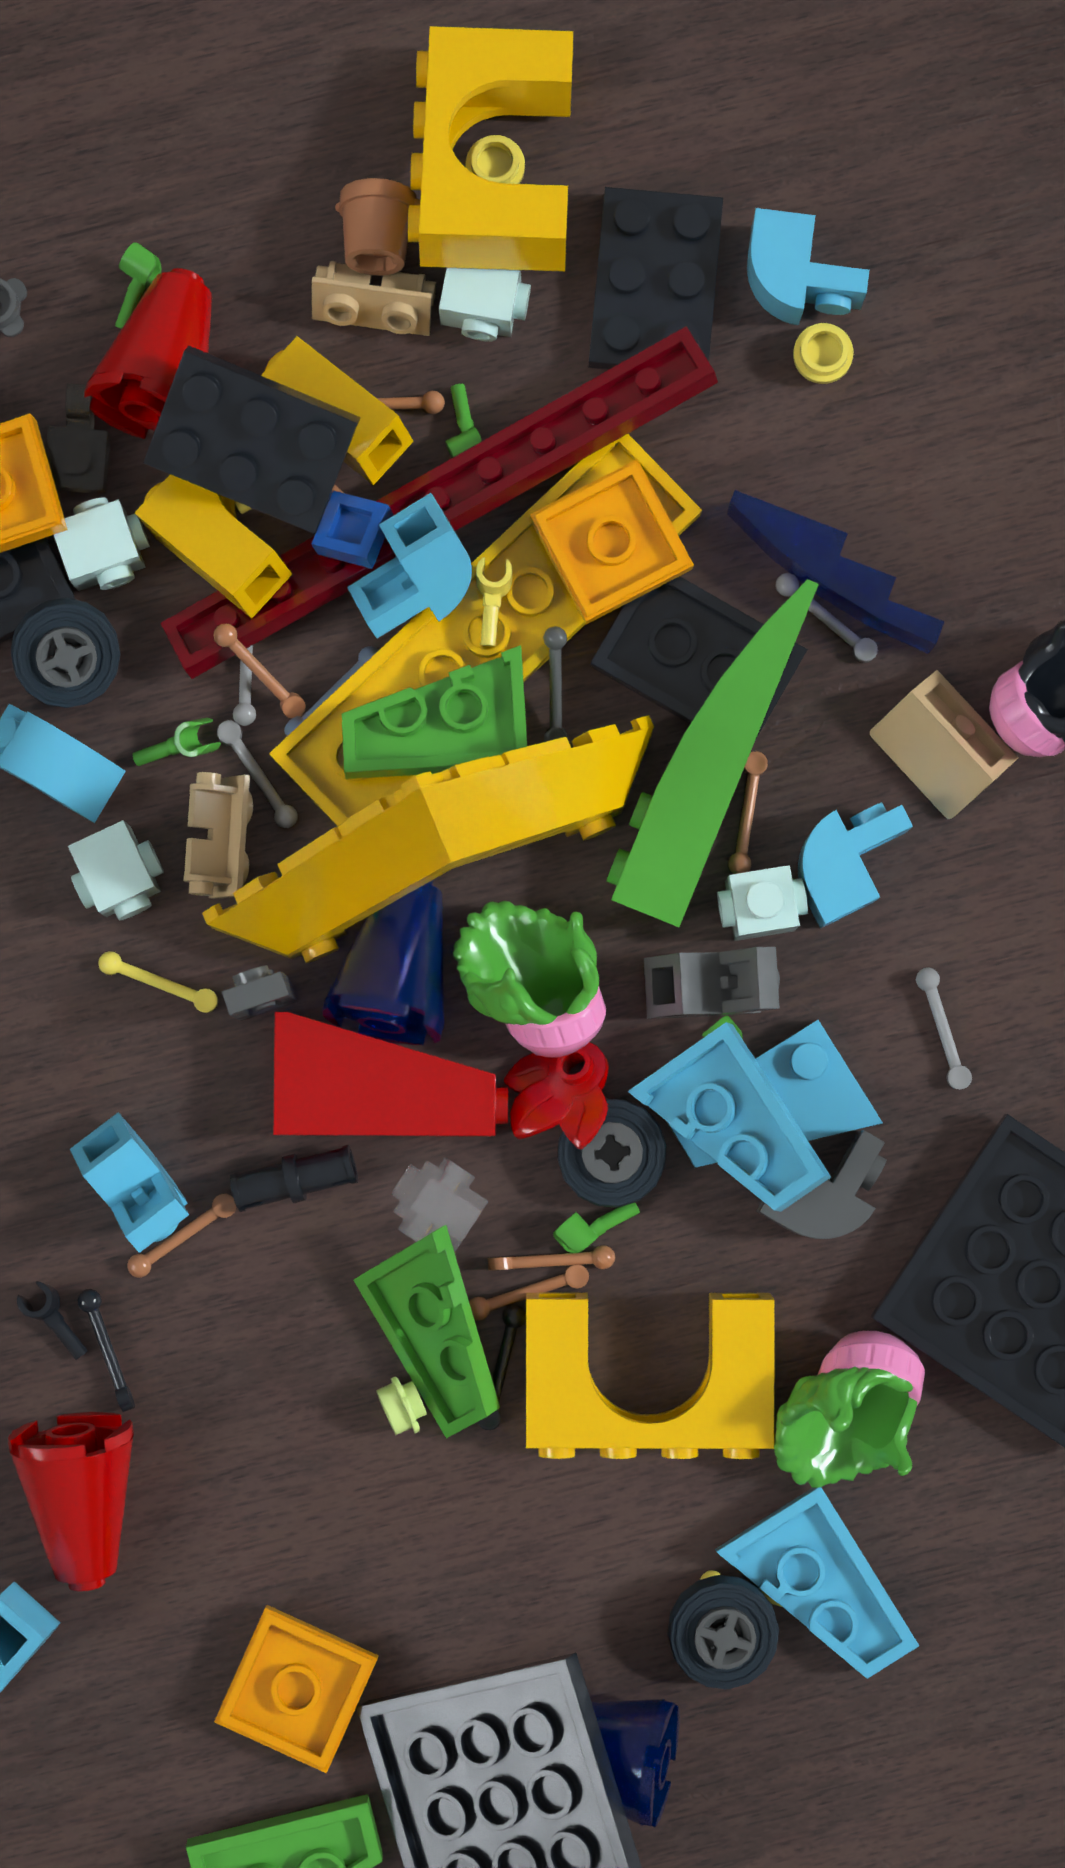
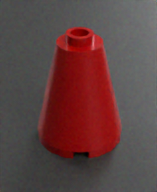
(143, 359)
(76, 1491)

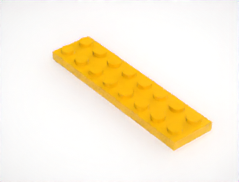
(432, 648)

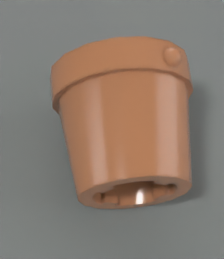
(375, 224)

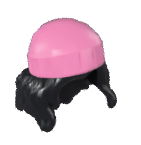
(1030, 698)

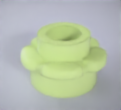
(401, 1405)

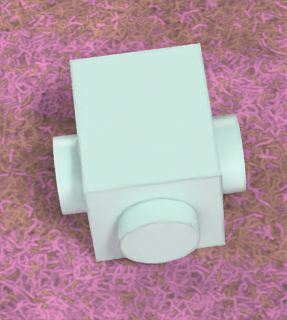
(483, 301)
(101, 545)
(115, 871)
(762, 903)

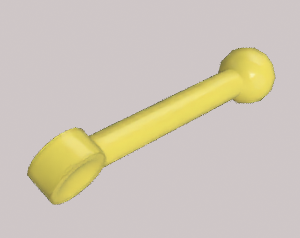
(204, 999)

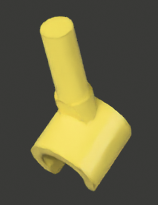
(492, 596)

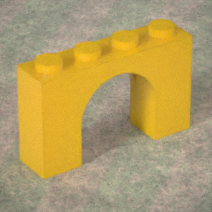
(468, 80)
(204, 525)
(726, 1412)

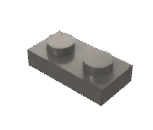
(258, 992)

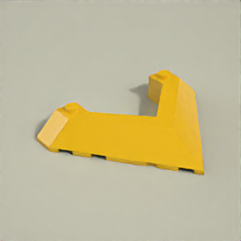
(432, 828)

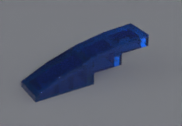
(813, 553)

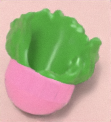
(532, 976)
(851, 1412)

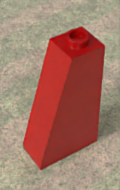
(364, 1086)

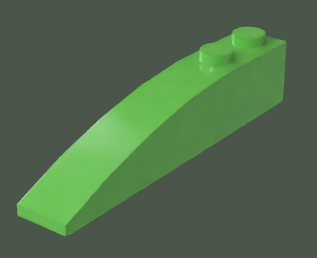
(699, 782)

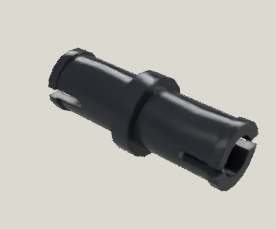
(294, 1178)

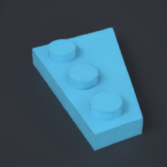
(812, 1086)
(736, 1117)
(822, 1578)

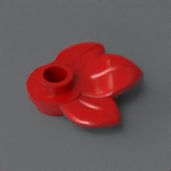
(554, 1097)

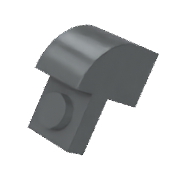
(712, 983)
(832, 1206)

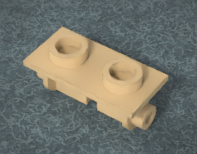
(397, 305)
(224, 808)

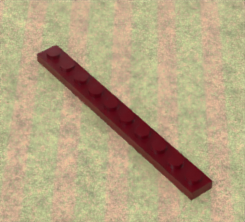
(467, 487)

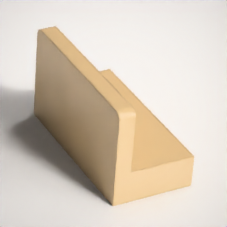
(943, 745)

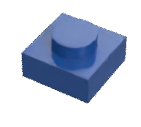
(351, 529)

